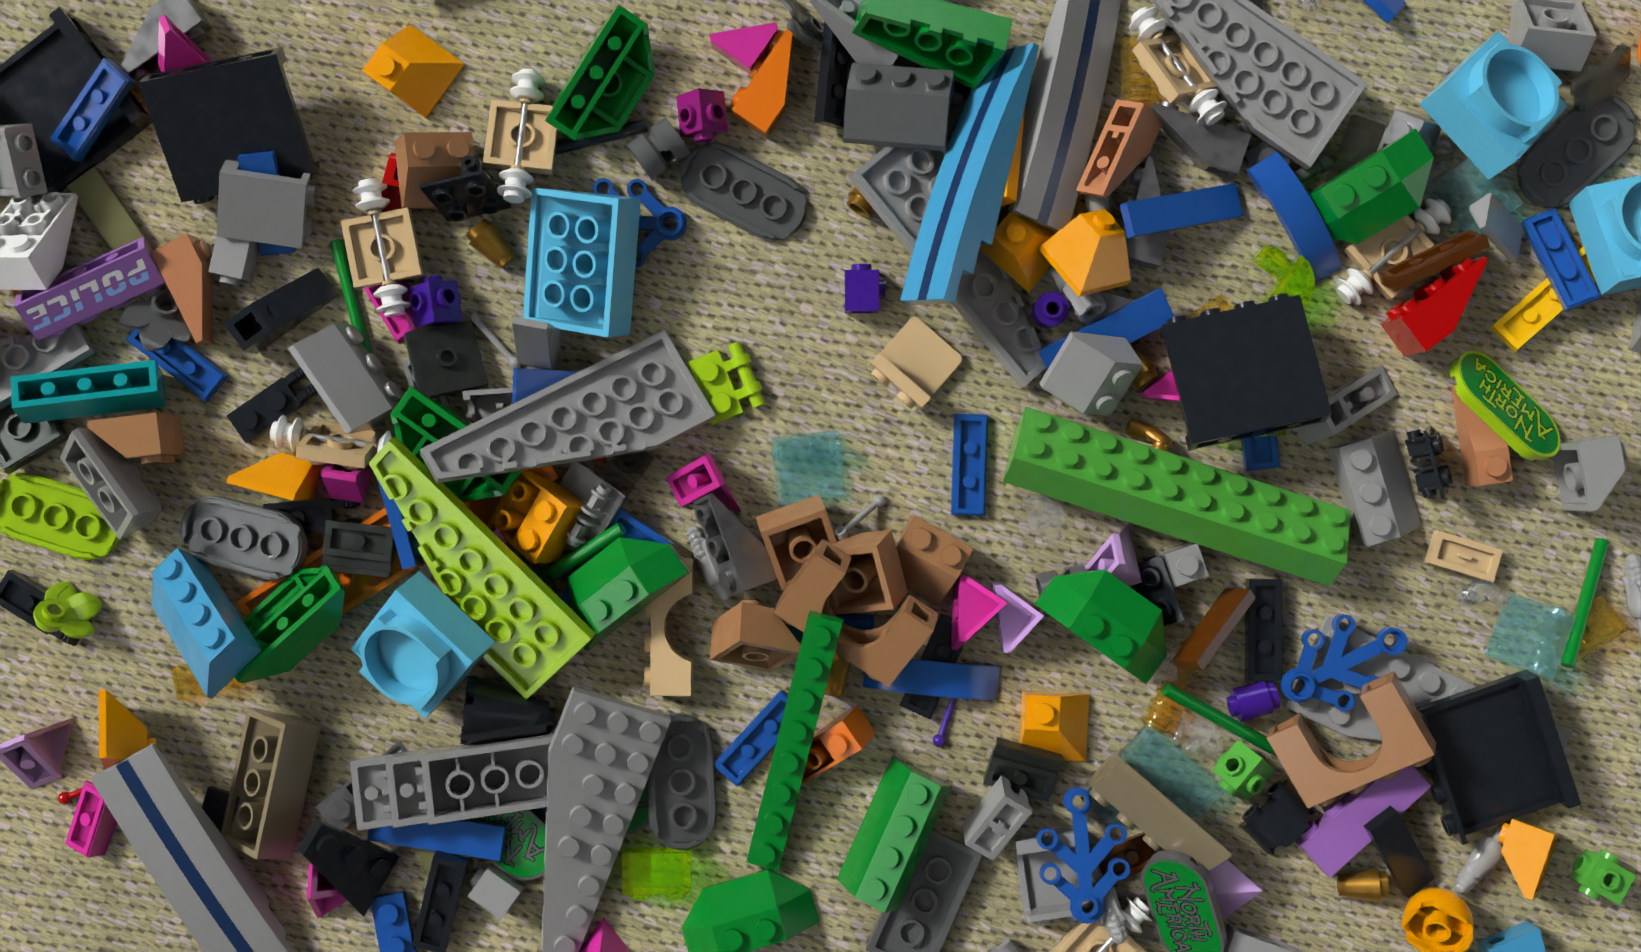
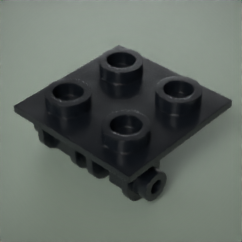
(467, 194)
(1441, 476)
(1158, 588)

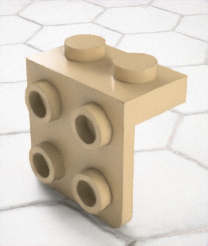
(915, 363)

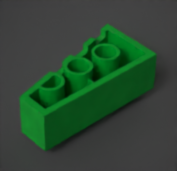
(936, 35)

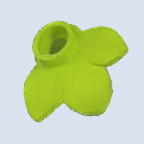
(67, 611)

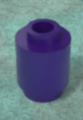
(1042, 317)
(1253, 700)

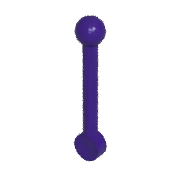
(939, 739)

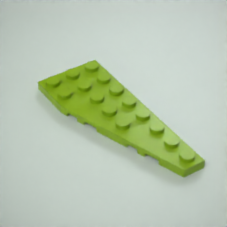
(483, 576)

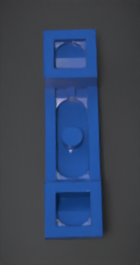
(1296, 213)
(943, 680)

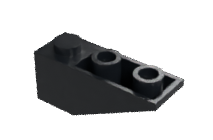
(280, 311)

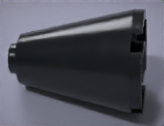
(501, 713)

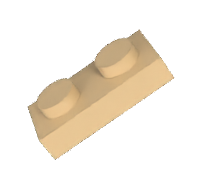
(1463, 556)

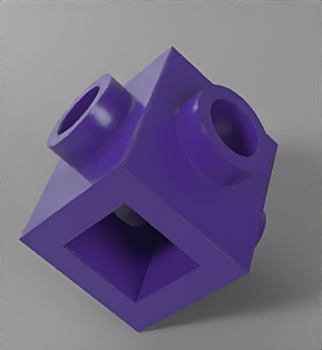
(435, 302)

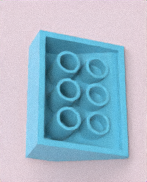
(581, 261)

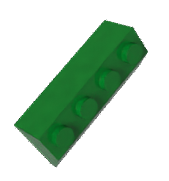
(893, 835)

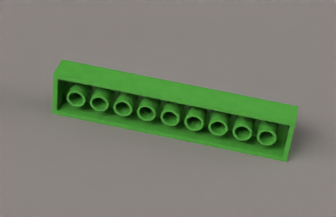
(1178, 496)

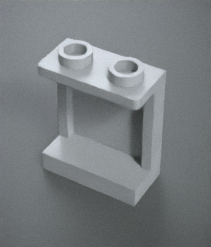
(20, 162)
(264, 206)
(1040, 900)

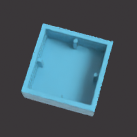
(1496, 103)
(1611, 232)
(420, 646)

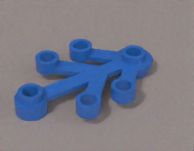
(653, 222)
(1336, 665)
(1083, 860)

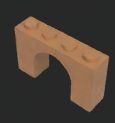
(876, 651)
(1324, 777)

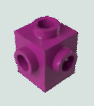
(702, 114)

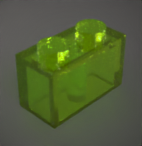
(657, 872)

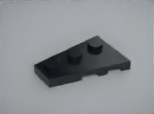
(348, 862)

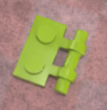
(715, 384)

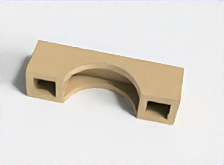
(669, 669)

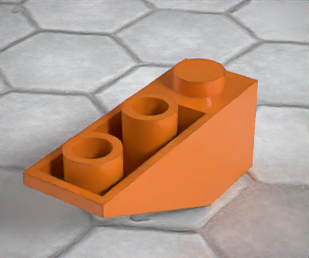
(766, 95)
(838, 741)

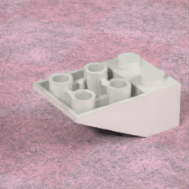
(35, 239)

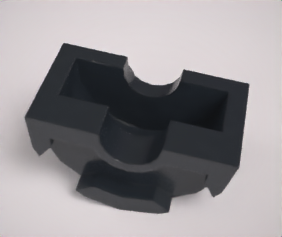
(1278, 819)

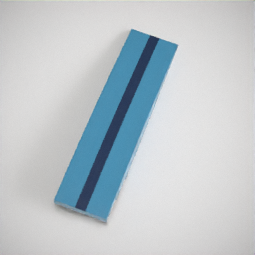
(970, 182)

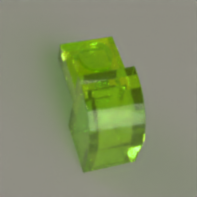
(1291, 277)

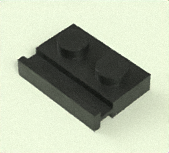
(358, 548)
(1024, 767)

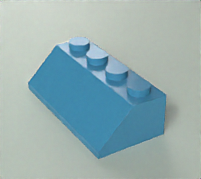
(201, 621)

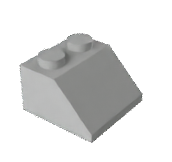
(1553, 31)
(1092, 372)
(1588, 471)

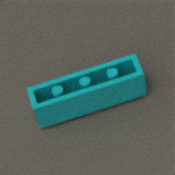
(88, 391)

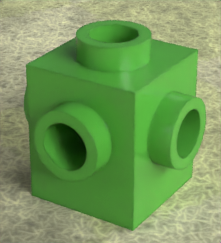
(1242, 771)
(1601, 876)

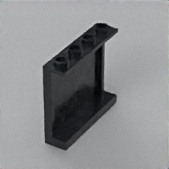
(43, 84)
(225, 111)
(1245, 371)
(1496, 755)

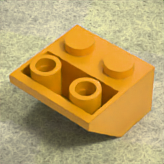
(536, 517)

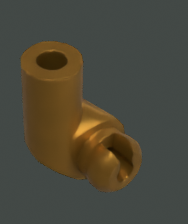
(1149, 433)

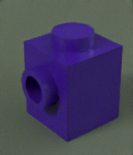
(863, 289)

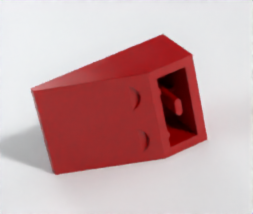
(1435, 309)

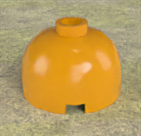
(1438, 921)

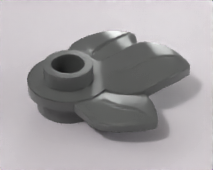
(805, 28)
(156, 325)

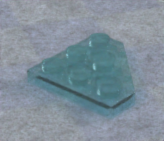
(1169, 772)

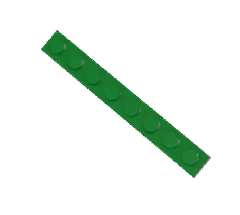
(794, 739)

